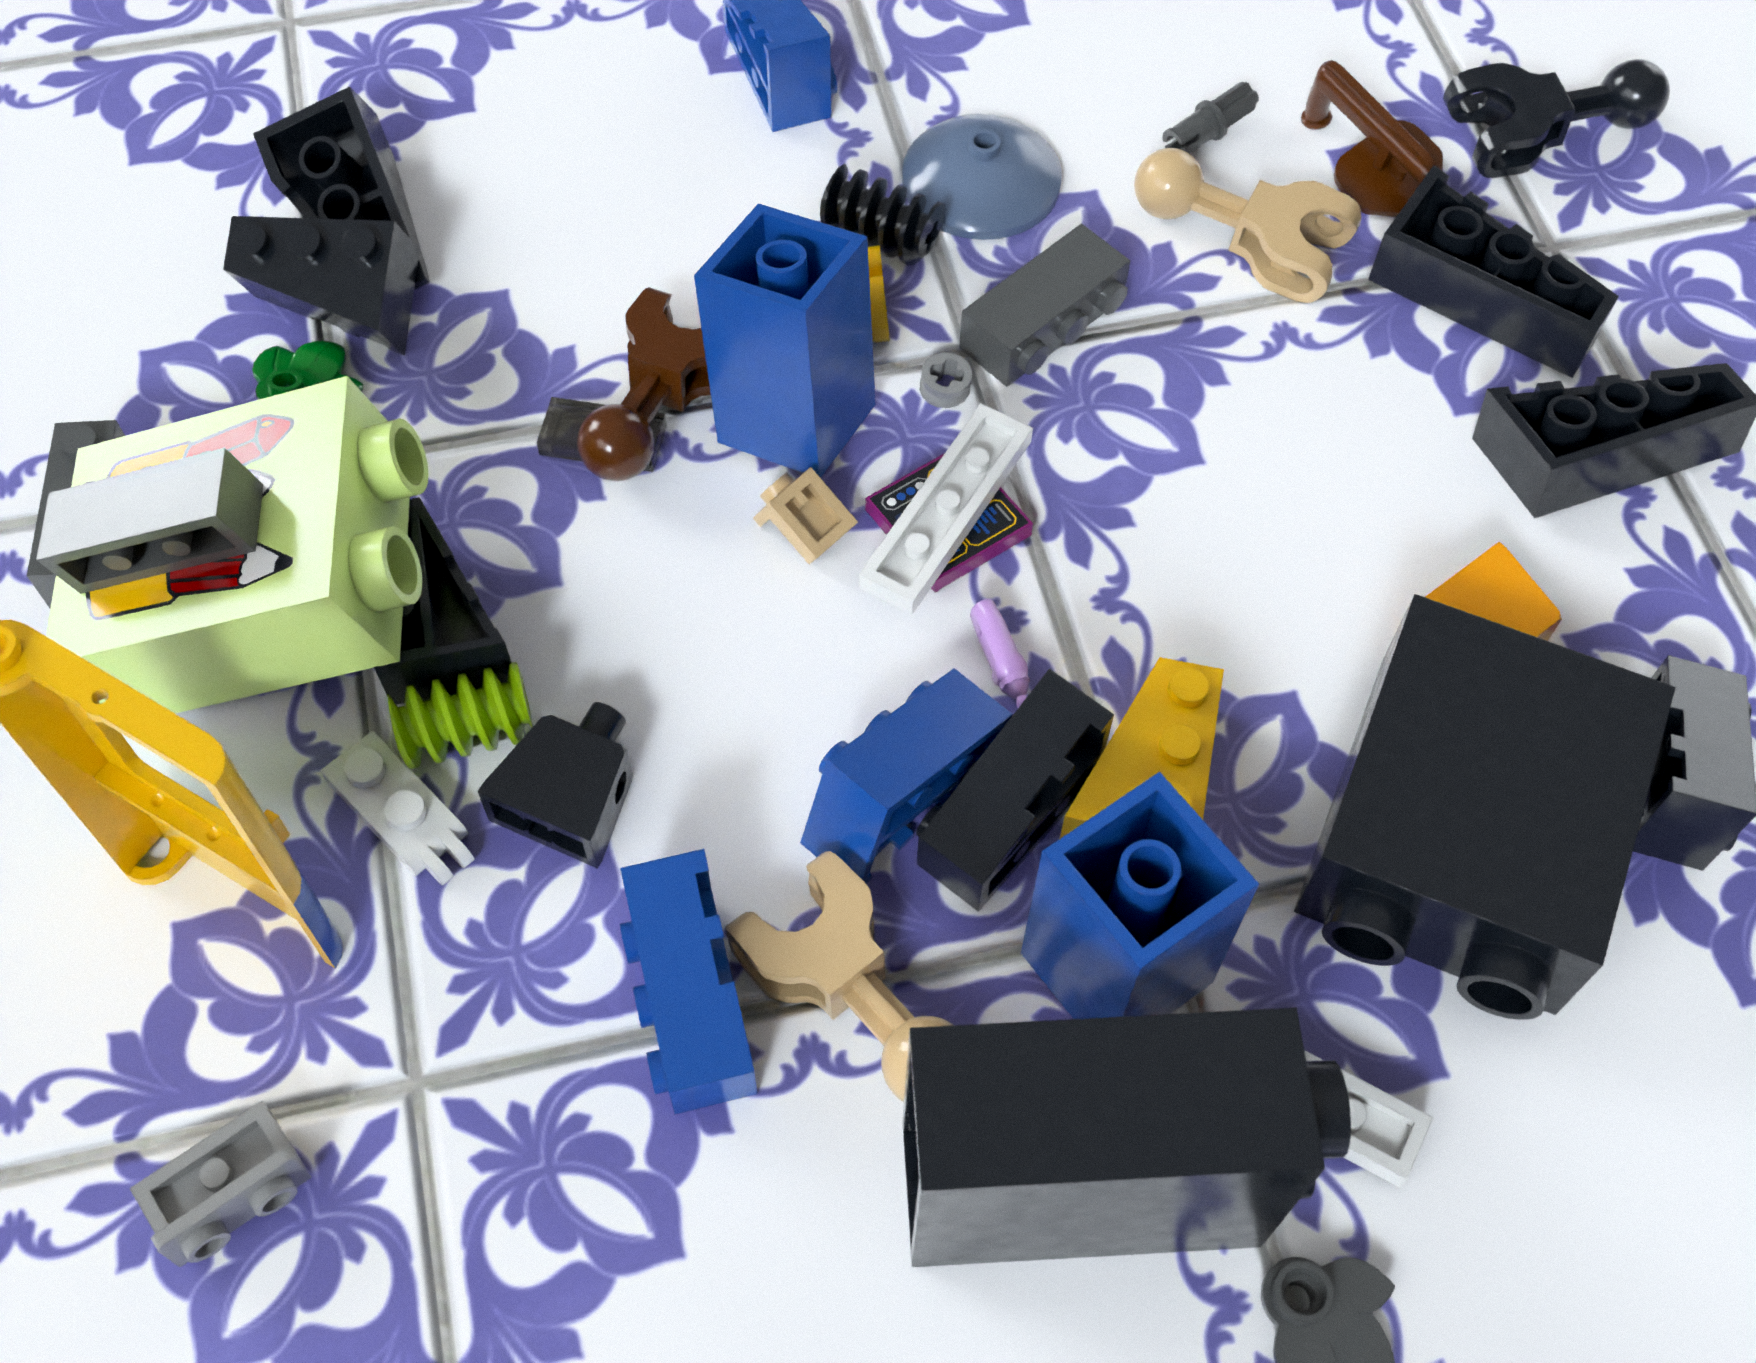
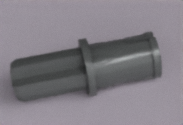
(1212, 118)

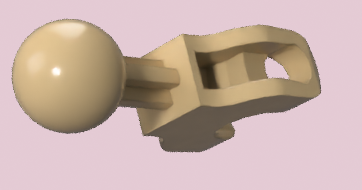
(1270, 227)
(832, 963)

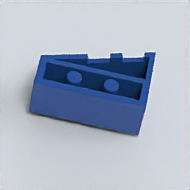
(783, 59)
(899, 769)
(687, 983)

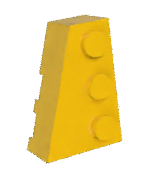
(1163, 731)

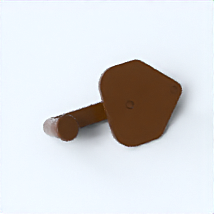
(1390, 160)

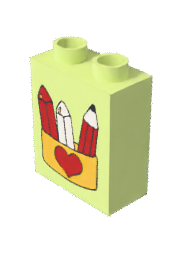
(325, 568)

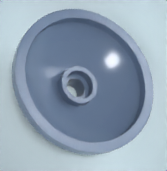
(987, 172)

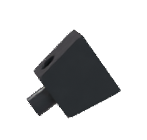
(564, 784)

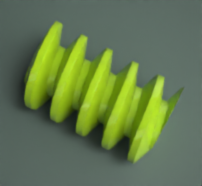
(460, 716)

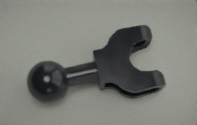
(1535, 111)

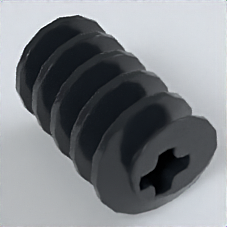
(884, 220)

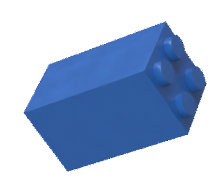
(788, 338)
(1135, 907)

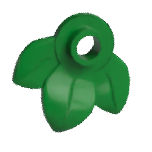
(312, 363)

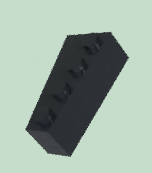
(1490, 277)
(1611, 436)

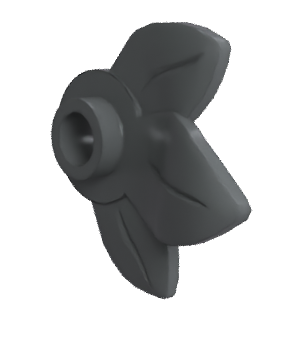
(1339, 1316)

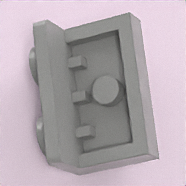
(220, 1186)

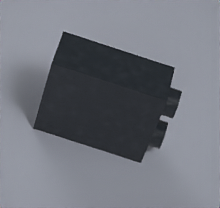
(1487, 810)
(1113, 1134)

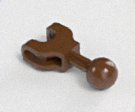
(664, 369)

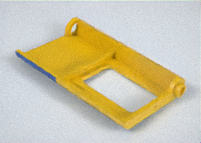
(127, 805)

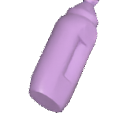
(1005, 661)

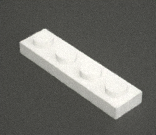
(945, 509)

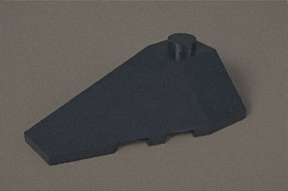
(338, 165)

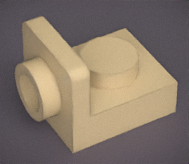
(805, 513)

